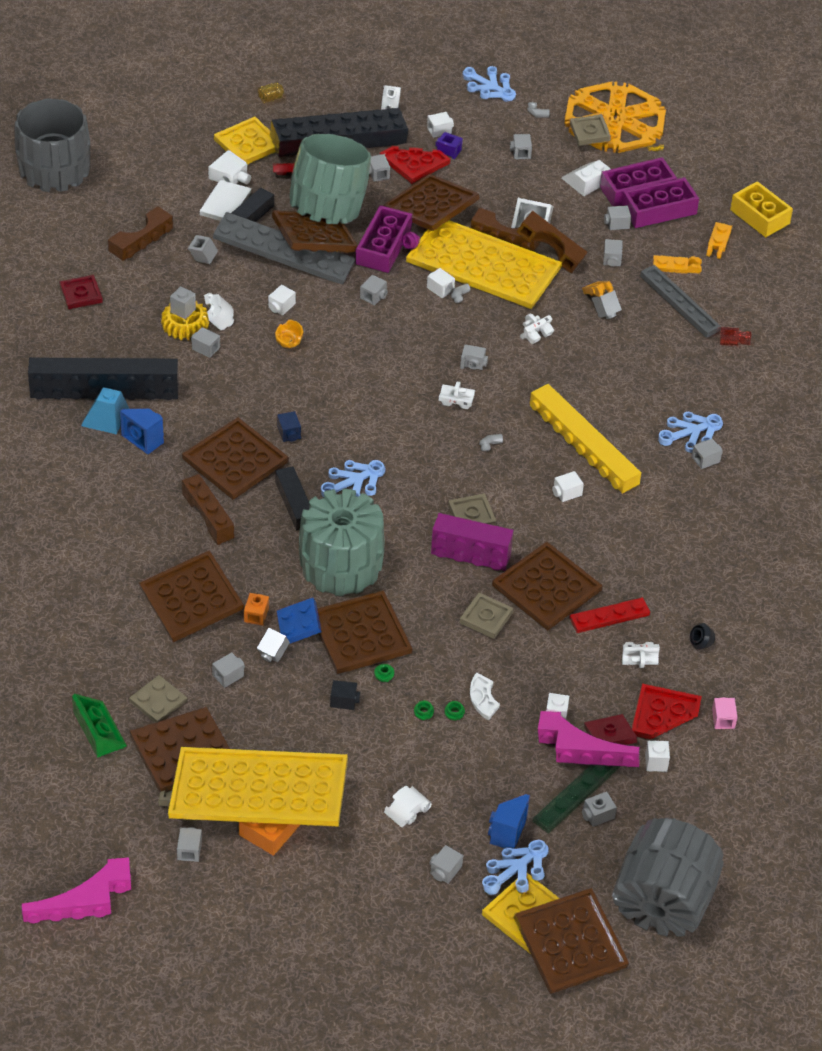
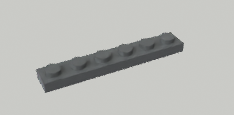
(680, 301)

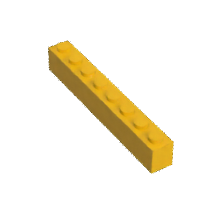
(585, 438)

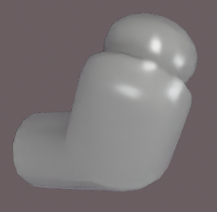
(537, 112)
(459, 291)
(490, 439)

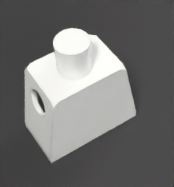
(230, 169)

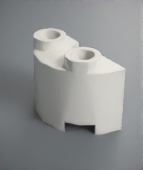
(220, 312)
(406, 806)

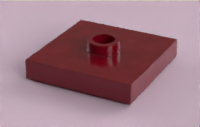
(80, 292)
(612, 729)

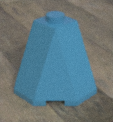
(105, 411)

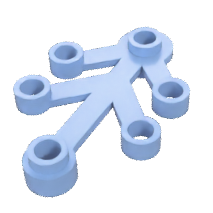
(504, 93)
(711, 424)
(355, 478)
(536, 851)

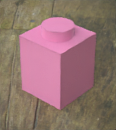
(724, 713)

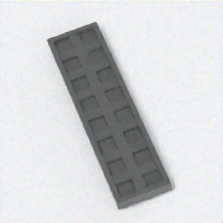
(272, 245)

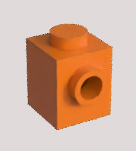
(256, 609)

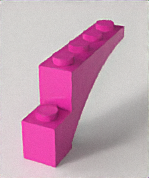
(580, 747)
(87, 899)

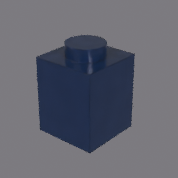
(289, 426)

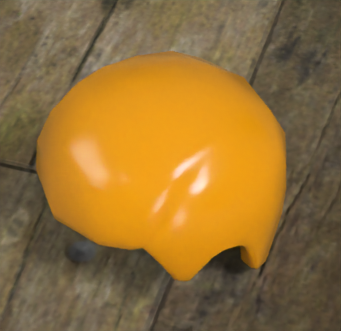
(289, 331)

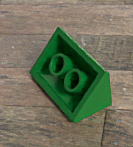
(97, 725)

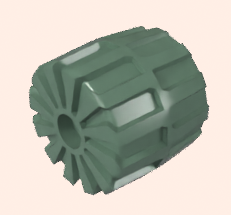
(330, 178)
(341, 542)

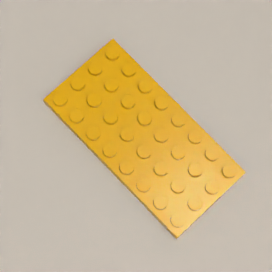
(486, 263)
(258, 786)

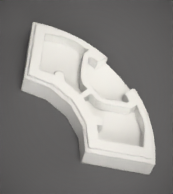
(481, 696)

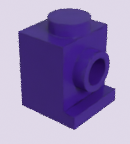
(449, 144)

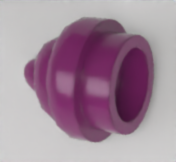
(410, 240)

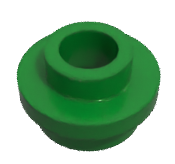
(381, 676)
(424, 705)
(457, 706)

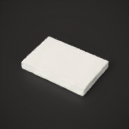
(224, 199)

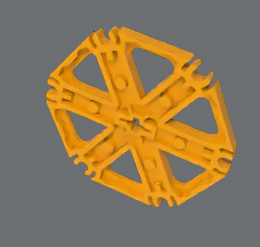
(626, 120)

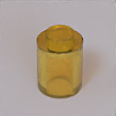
(270, 92)

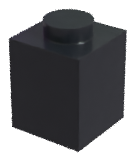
(344, 695)

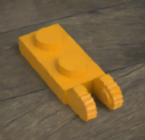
(719, 239)
(678, 264)
(598, 288)

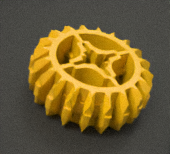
(184, 328)

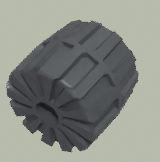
(52, 144)
(668, 876)

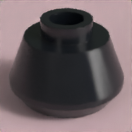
(702, 636)

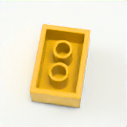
(761, 209)

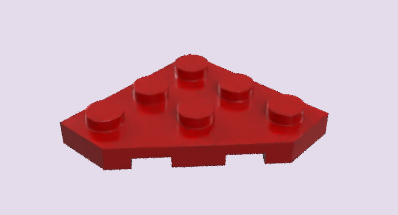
(415, 162)
(663, 710)

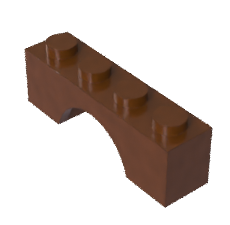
(486, 222)
(538, 229)
(126, 244)
(216, 519)

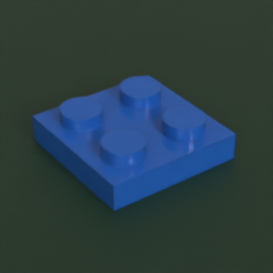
(299, 620)

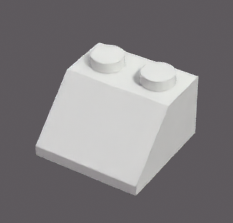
(586, 178)
(525, 207)

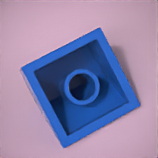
(142, 428)
(508, 822)

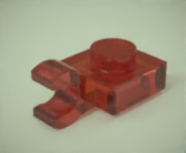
(732, 336)

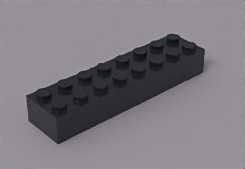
(367, 128)
(87, 376)

